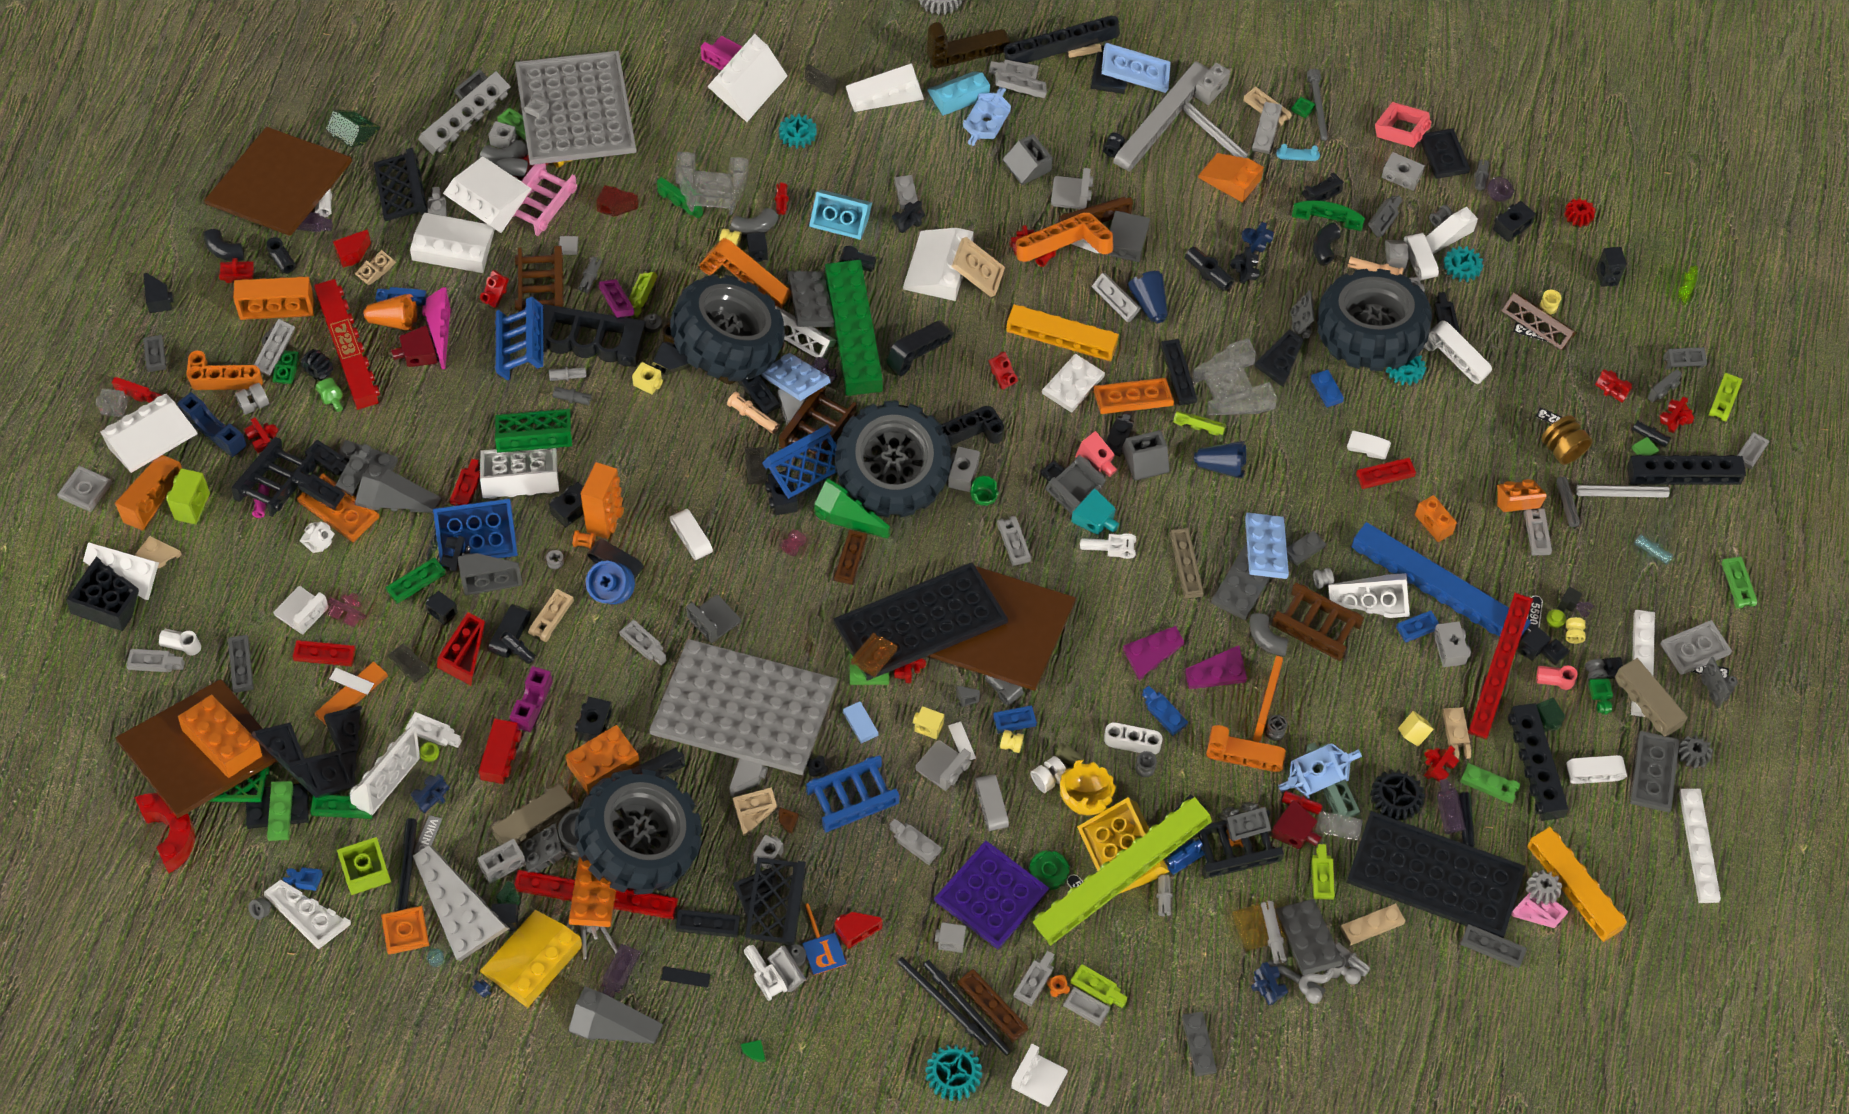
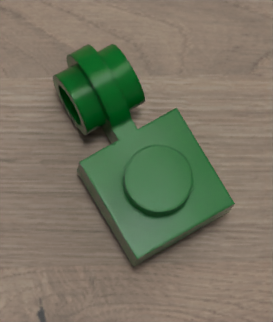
(1601, 690)

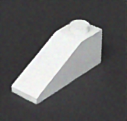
(1452, 229)

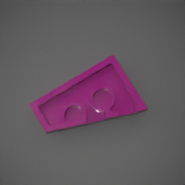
(1150, 651)
(1218, 670)

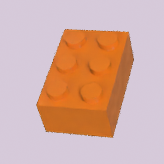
(601, 758)

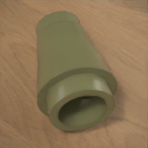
(1068, 755)

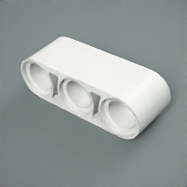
(1421, 256)
(691, 534)
(1126, 731)
(1596, 769)

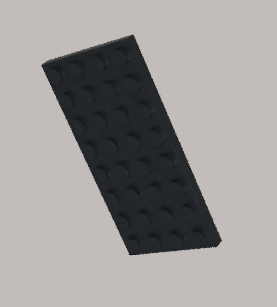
(925, 617)
(1436, 874)

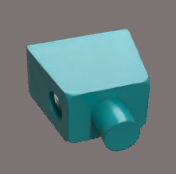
(1095, 514)

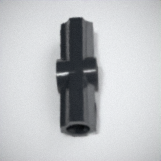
(1209, 268)

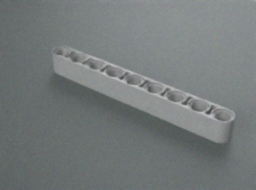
(1160, 118)

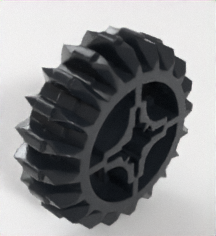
(1411, 800)

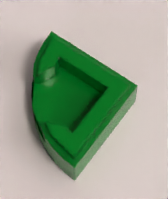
(754, 1050)

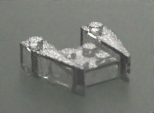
(711, 188)
(1230, 384)

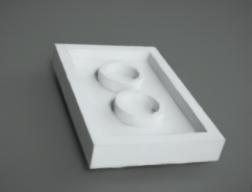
(1073, 383)

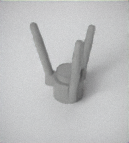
(592, 929)

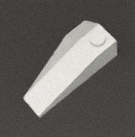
(1377, 595)

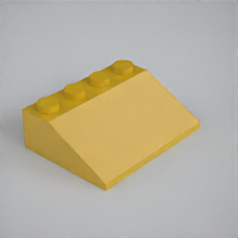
(1115, 831)
(532, 957)

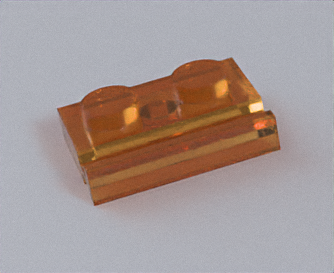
(874, 654)

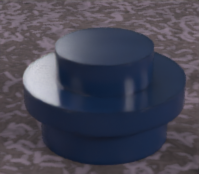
(482, 988)

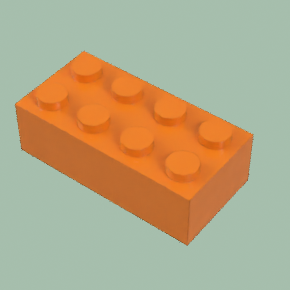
(274, 298)
(602, 500)
(220, 736)

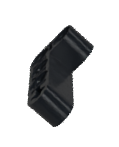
(916, 345)
(979, 424)

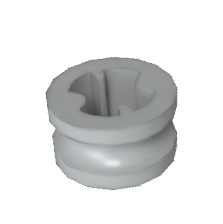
(555, 565)

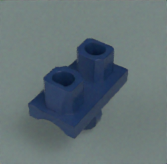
(1258, 238)
(432, 793)
(1266, 983)

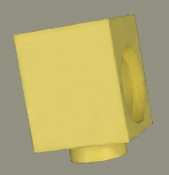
(646, 372)
(928, 722)

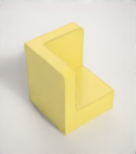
(1415, 728)

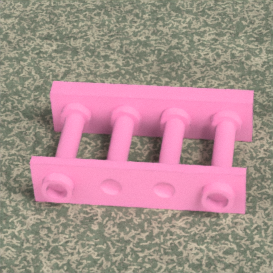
(532, 179)

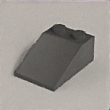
(487, 573)

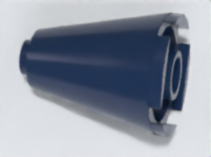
(1150, 295)
(1223, 458)

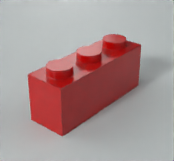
(499, 751)

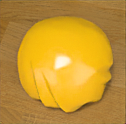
(1087, 788)

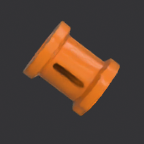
(583, 539)

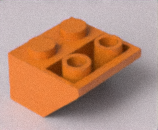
(1519, 495)

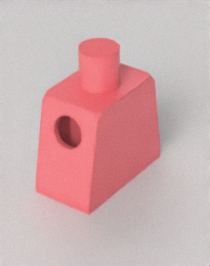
(1097, 453)

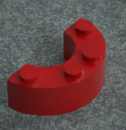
(181, 835)

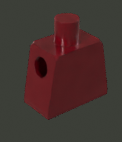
(416, 348)
(1296, 827)

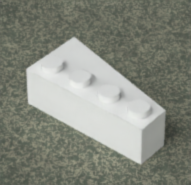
(885, 89)

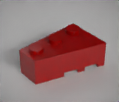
(462, 649)

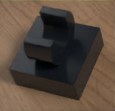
(1555, 651)
(1612, 666)

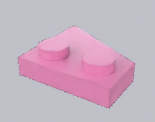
(1538, 913)

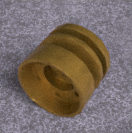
(1566, 440)

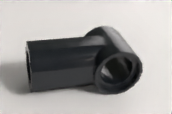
(851, 253)
(280, 255)

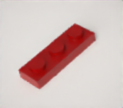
(1386, 473)
(324, 653)

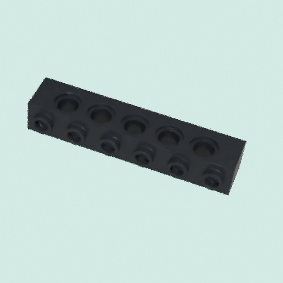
(1694, 474)
(1535, 734)

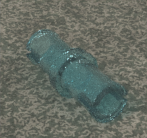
(1653, 549)

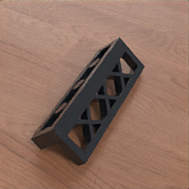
(664, 763)

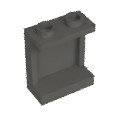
(1128, 235)
(1075, 483)

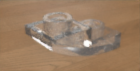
(1339, 825)

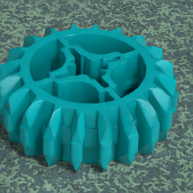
(938, 1063)

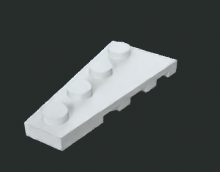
(135, 569)
(306, 914)

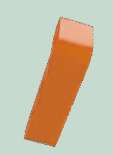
(203, 376)
(1244, 752)

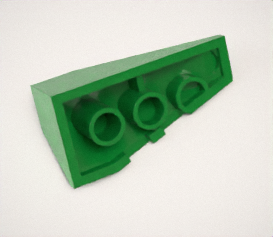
(841, 510)

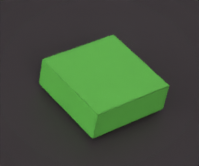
(1645, 447)

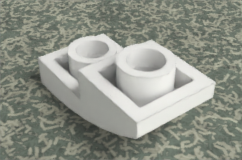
(1369, 444)

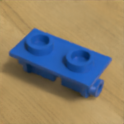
(1184, 856)

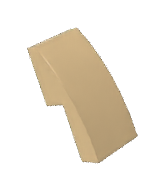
(376, 268)

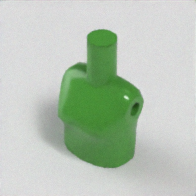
(330, 393)

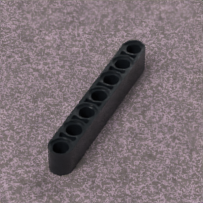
(1063, 40)

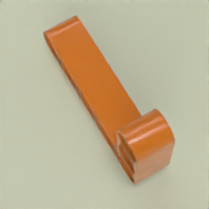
(1066, 232)
(746, 269)

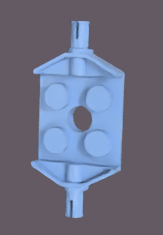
(987, 106)
(1335, 769)

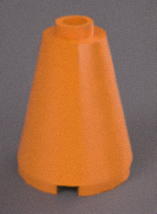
(393, 312)

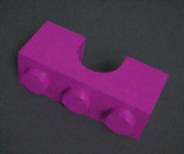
(536, 690)

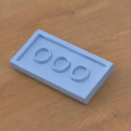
(1136, 67)
(795, 376)
(1266, 545)

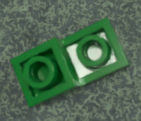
(286, 367)

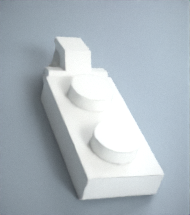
(434, 730)

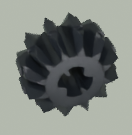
(317, 364)

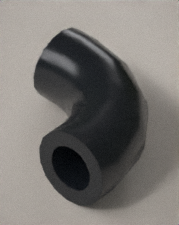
(1322, 243)
(222, 249)

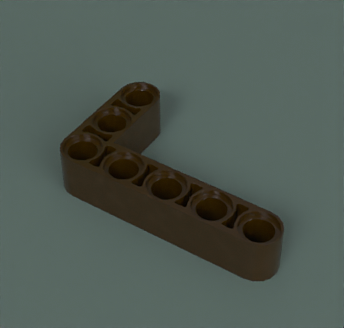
(962, 50)

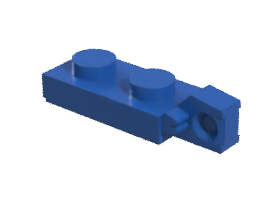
(419, 296)
(1164, 711)

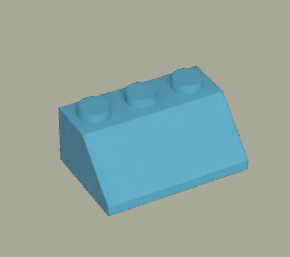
(959, 92)
(840, 214)

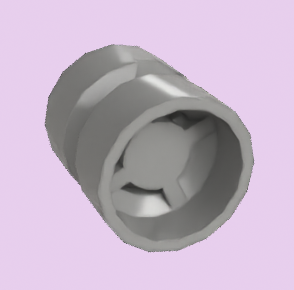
(258, 396)

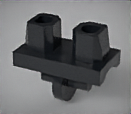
(911, 216)
(1243, 264)
(457, 544)

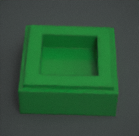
(1303, 107)

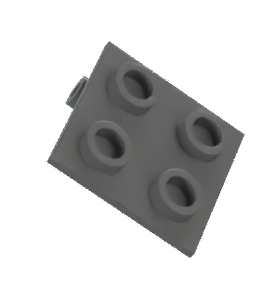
(1303, 315)
(1718, 686)
(542, 849)

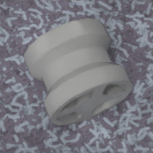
(1323, 578)

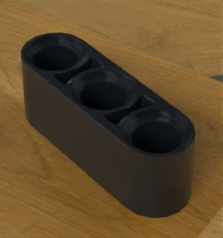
(605, 551)
(514, 621)

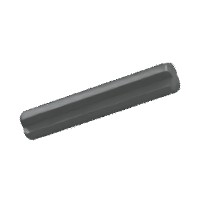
(1568, 502)

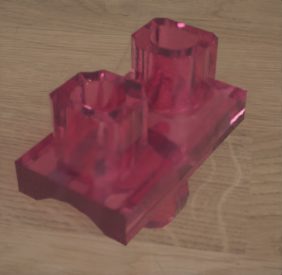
(353, 615)

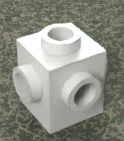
(317, 536)

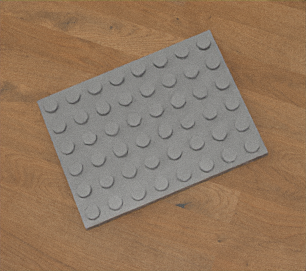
(585, 111)
(744, 706)

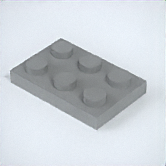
(1695, 647)

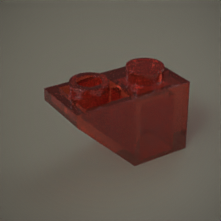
(615, 201)

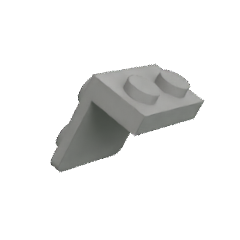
(1072, 192)
(943, 764)

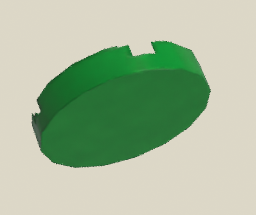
(1050, 868)

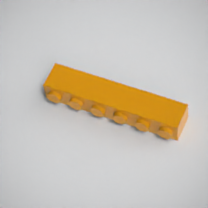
(1062, 332)
(1577, 884)

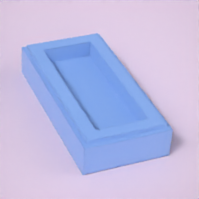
(860, 722)

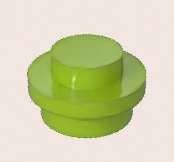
(1556, 618)
(429, 752)

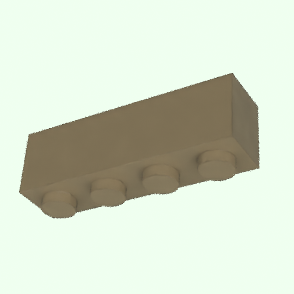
(1650, 697)
(534, 817)

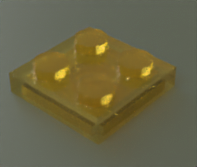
(1252, 927)

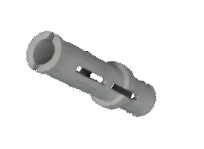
(1275, 940)

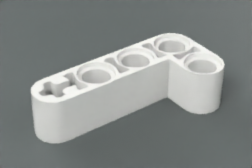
(1458, 351)

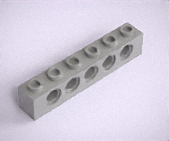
(493, 83)

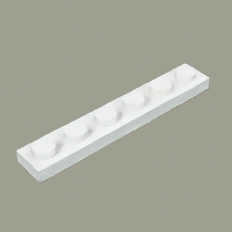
(1643, 645)
(1699, 846)

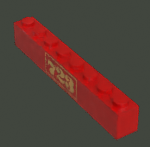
(346, 344)

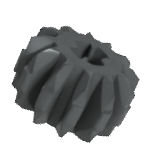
(1695, 751)

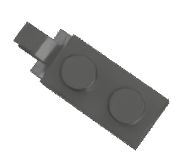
(1385, 215)
(354, 471)

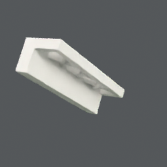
(810, 332)

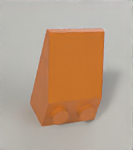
(1232, 175)

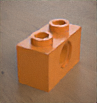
(1435, 518)

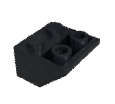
(669, 359)

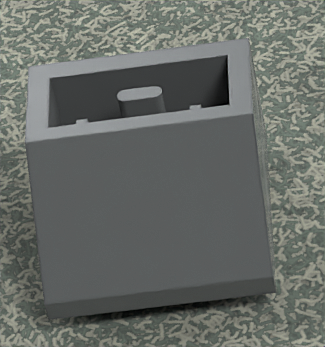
(1028, 160)
(1146, 455)

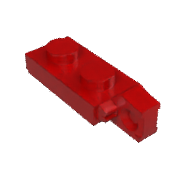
(135, 390)
(466, 484)

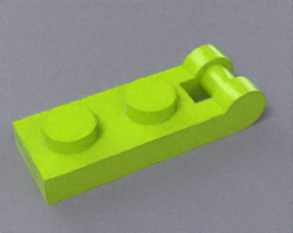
(1725, 396)

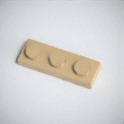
(1372, 924)

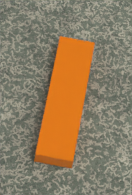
(349, 697)

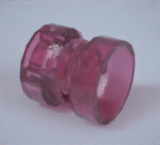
(793, 542)

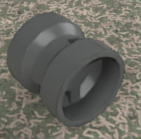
(1276, 727)
(1146, 764)

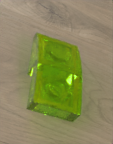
(1689, 283)

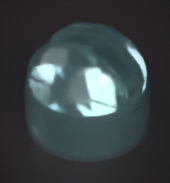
(437, 960)

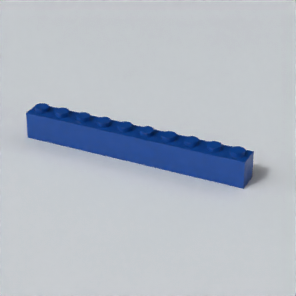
(1433, 579)

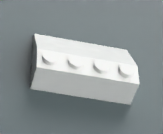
(749, 78)
(488, 193)
(452, 242)
(932, 262)
(148, 433)
(518, 472)
(387, 772)

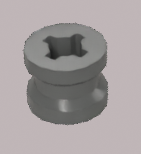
(1596, 669)

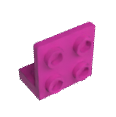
(720, 52)

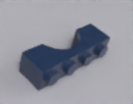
(223, 435)

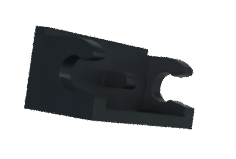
(1324, 190)

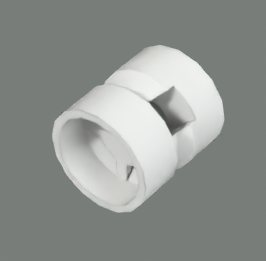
(1049, 774)

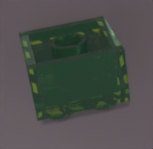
(351, 127)

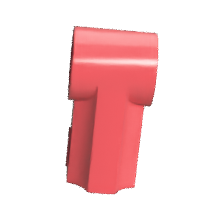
(1554, 676)

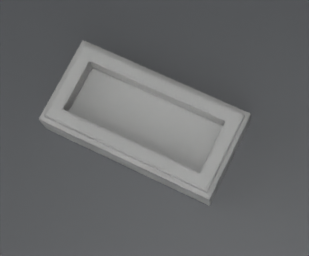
(1753, 449)
(786, 968)
(1086, 1006)

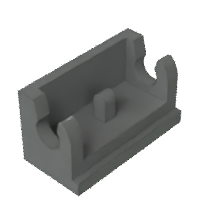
(1685, 357)

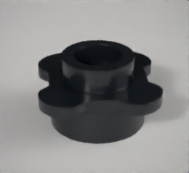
(817, 771)

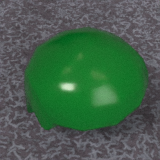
(984, 490)

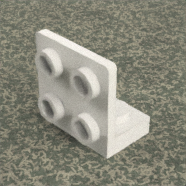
(301, 609)
(1038, 1077)

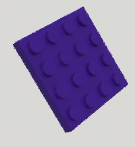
(991, 894)

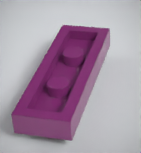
(616, 298)

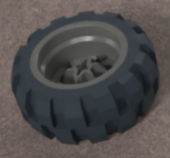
(1374, 319)
(727, 327)
(894, 423)
(621, 858)

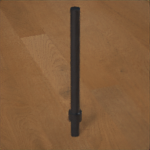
(940, 978)
(971, 1028)

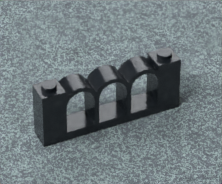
(626, 353)

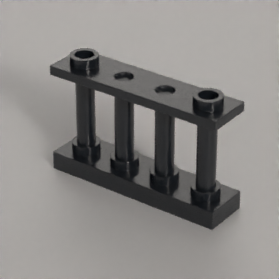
(264, 463)
(1232, 862)

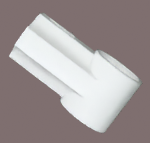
(324, 205)
(180, 641)

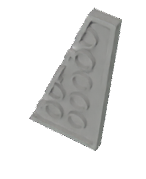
(460, 909)

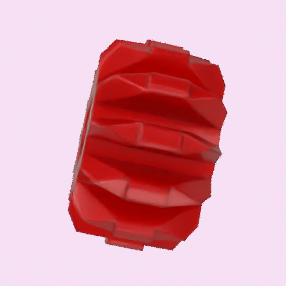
(1579, 212)

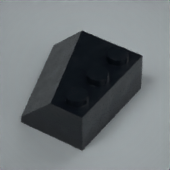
(103, 597)

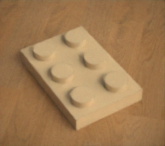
(978, 267)

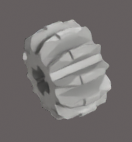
(1551, 884)

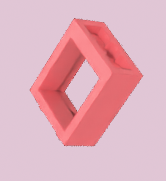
(1405, 113)

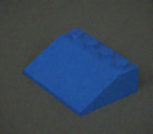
(484, 525)

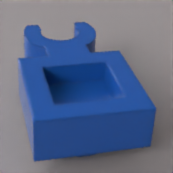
(305, 879)

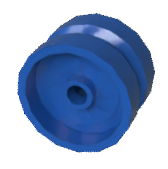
(610, 582)

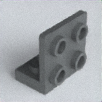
(713, 618)
(1246, 820)

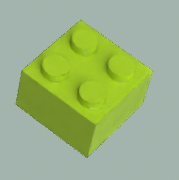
(188, 496)
(363, 866)

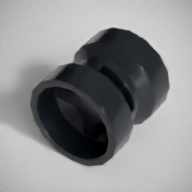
(1114, 144)

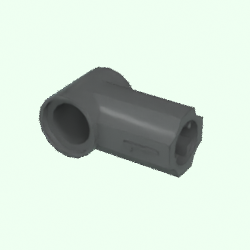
(1006, 691)

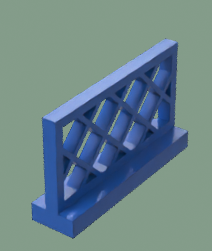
(794, 450)

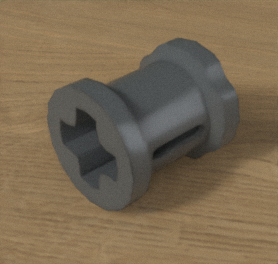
(1441, 215)

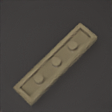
(1186, 563)

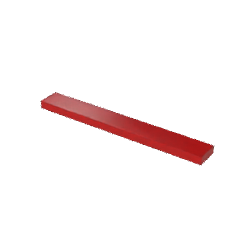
(1500, 666)
(563, 889)

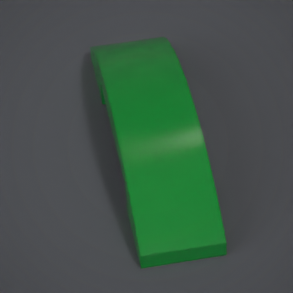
(1330, 211)

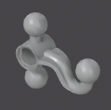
(1313, 994)

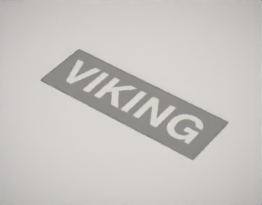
(428, 833)

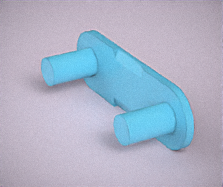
(1298, 154)

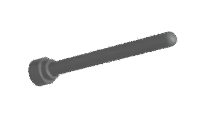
(1314, 78)

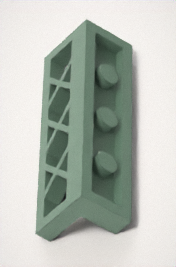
(1332, 794)

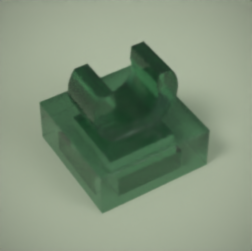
(508, 895)

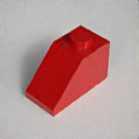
(352, 248)
(856, 927)

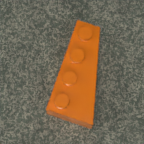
(148, 492)

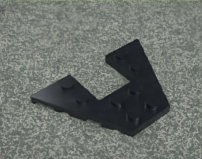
(321, 773)

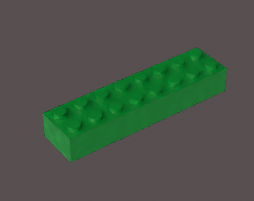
(853, 328)

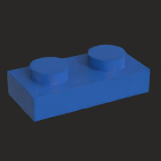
(1327, 388)
(1417, 626)
(1014, 719)

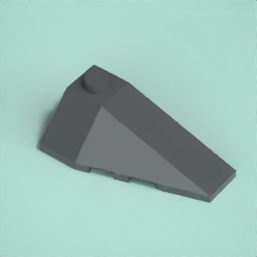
(387, 489)
(606, 1018)

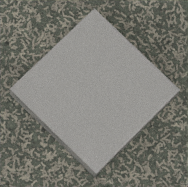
(84, 488)

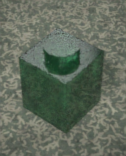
(1550, 714)

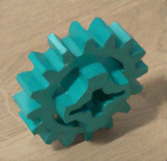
(806, 131)
(1463, 263)
(1410, 372)

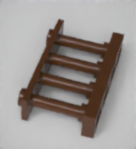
(556, 273)
(808, 411)
(1315, 638)

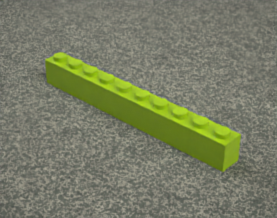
(1122, 871)

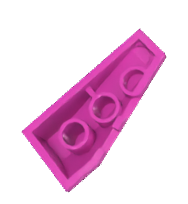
(438, 318)

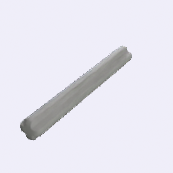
(1214, 131)
(1622, 491)

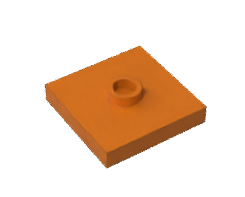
(405, 930)

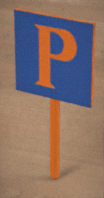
(824, 951)

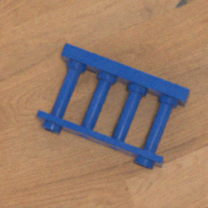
(532, 343)
(858, 811)

